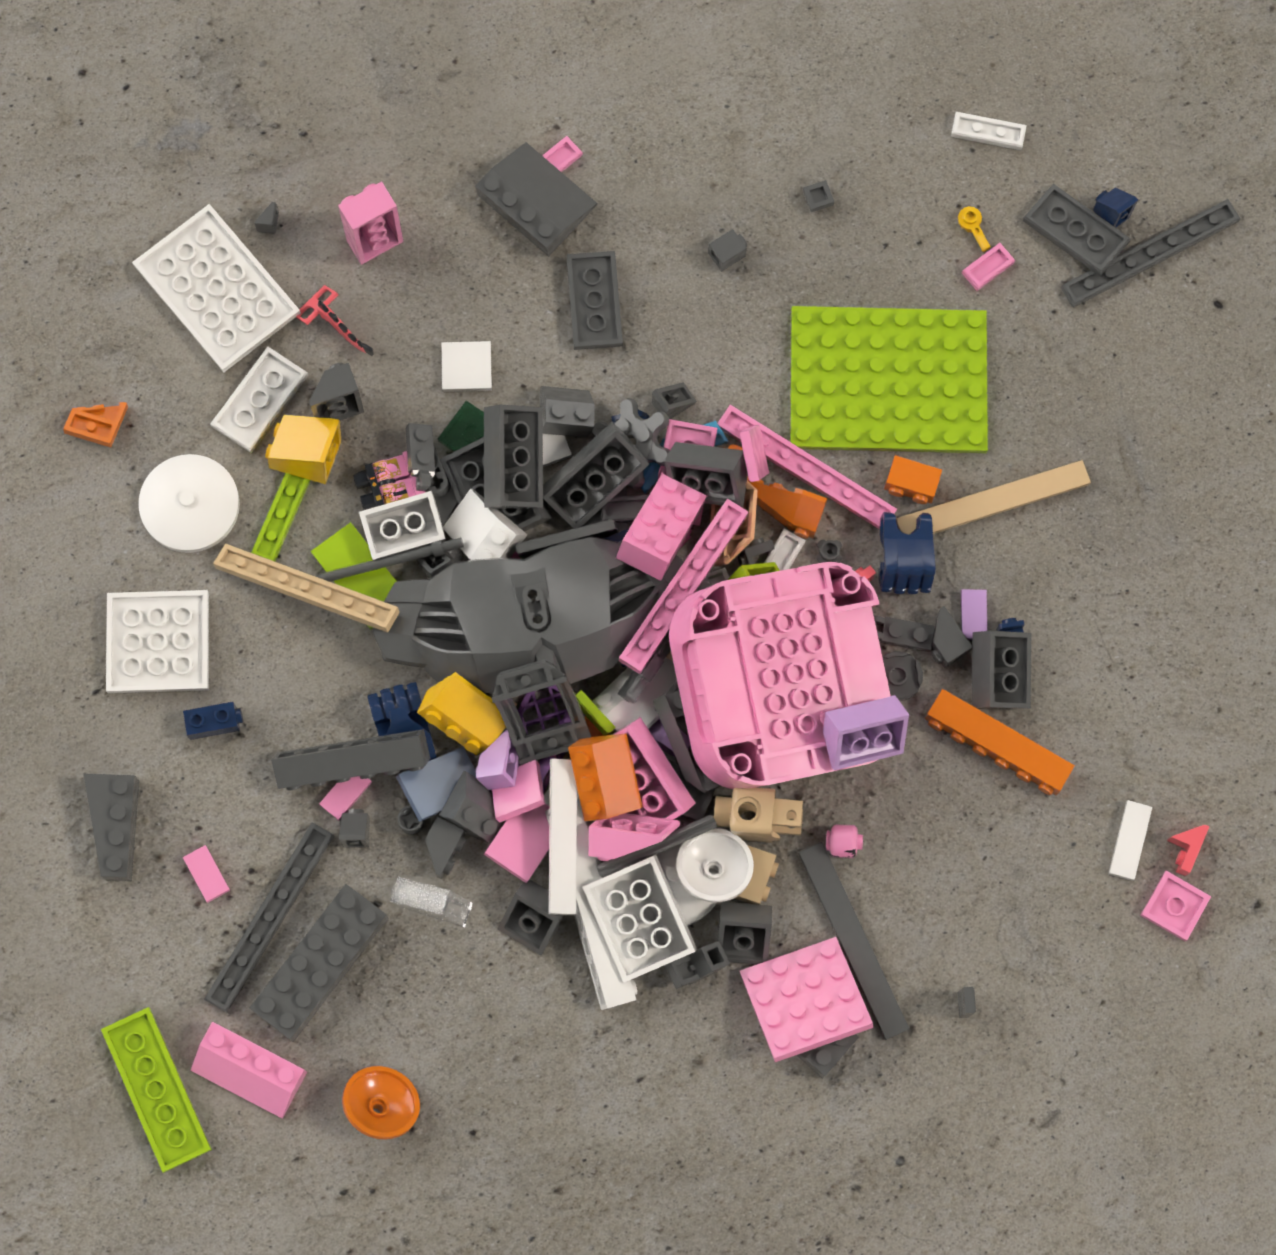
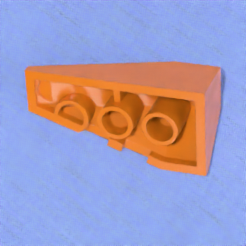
(796, 510)

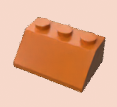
(605, 776)

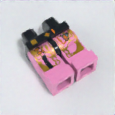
(387, 480)

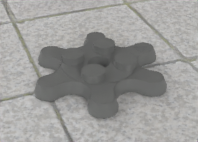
(645, 433)

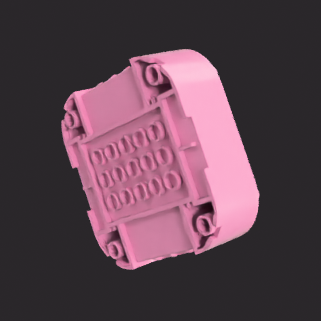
(767, 662)

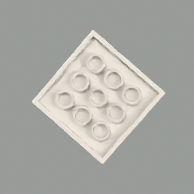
(157, 641)

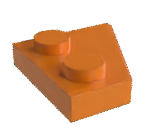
(96, 423)

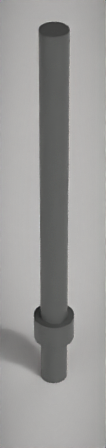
(436, 548)

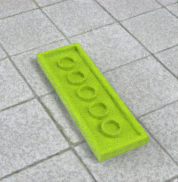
(156, 1089)

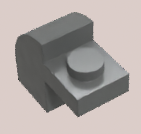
(697, 965)

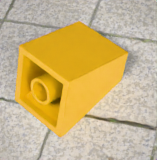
(305, 446)

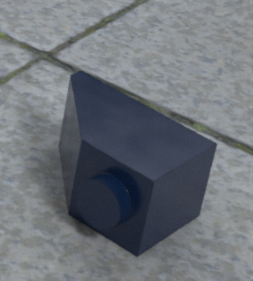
(1115, 206)

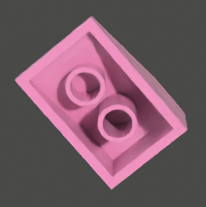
(627, 834)

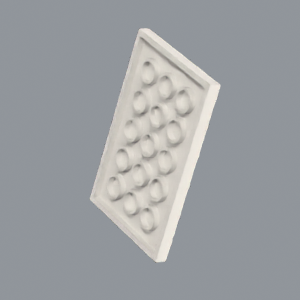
(216, 288)

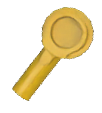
(970, 220)

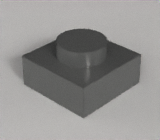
(818, 196)

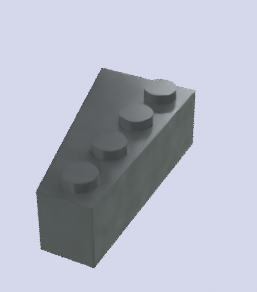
(113, 818)

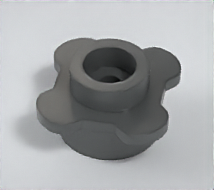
(824, 546)

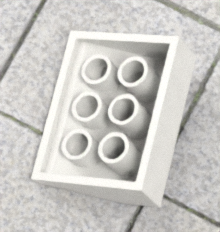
(639, 918)

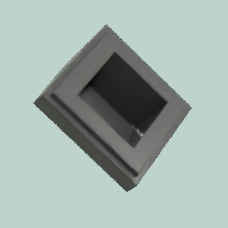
(268, 219)

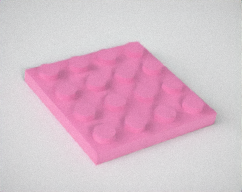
(806, 999)

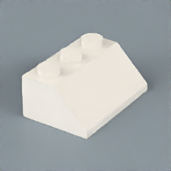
(402, 525)

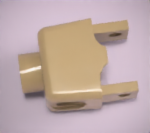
(771, 818)

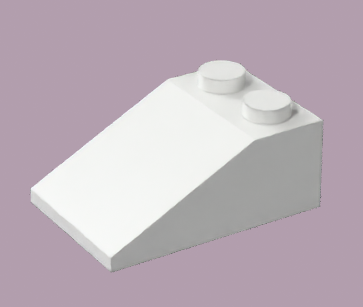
(483, 530)

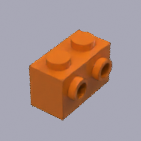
(912, 480)

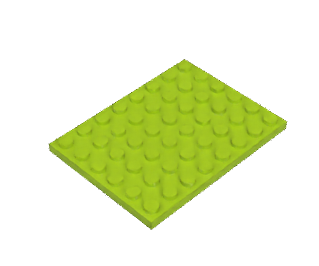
(889, 379)

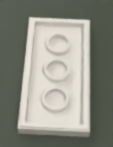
(259, 399)

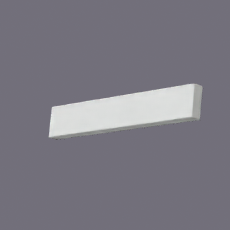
(562, 838)

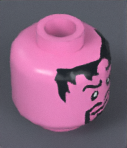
(843, 841)

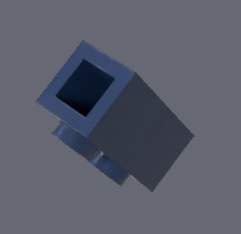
(212, 720)

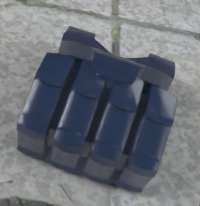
(907, 558)
(398, 712)

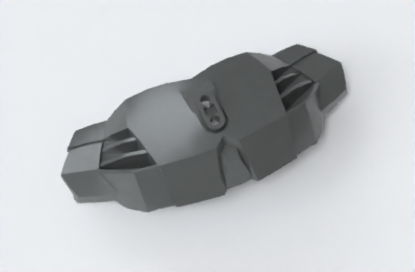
(481, 621)

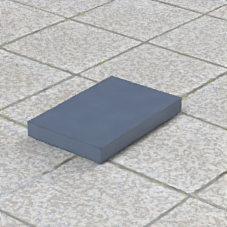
(431, 786)

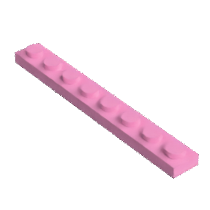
(809, 469)
(683, 584)

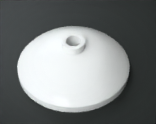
(718, 851)

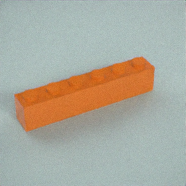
(999, 742)

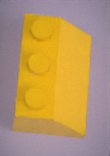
(462, 713)

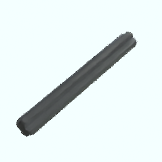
(676, 837)

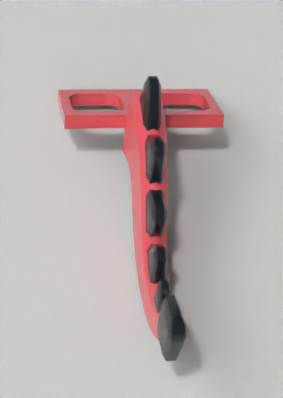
(327, 314)

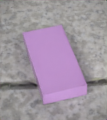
(973, 612)

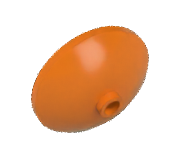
(382, 1090)

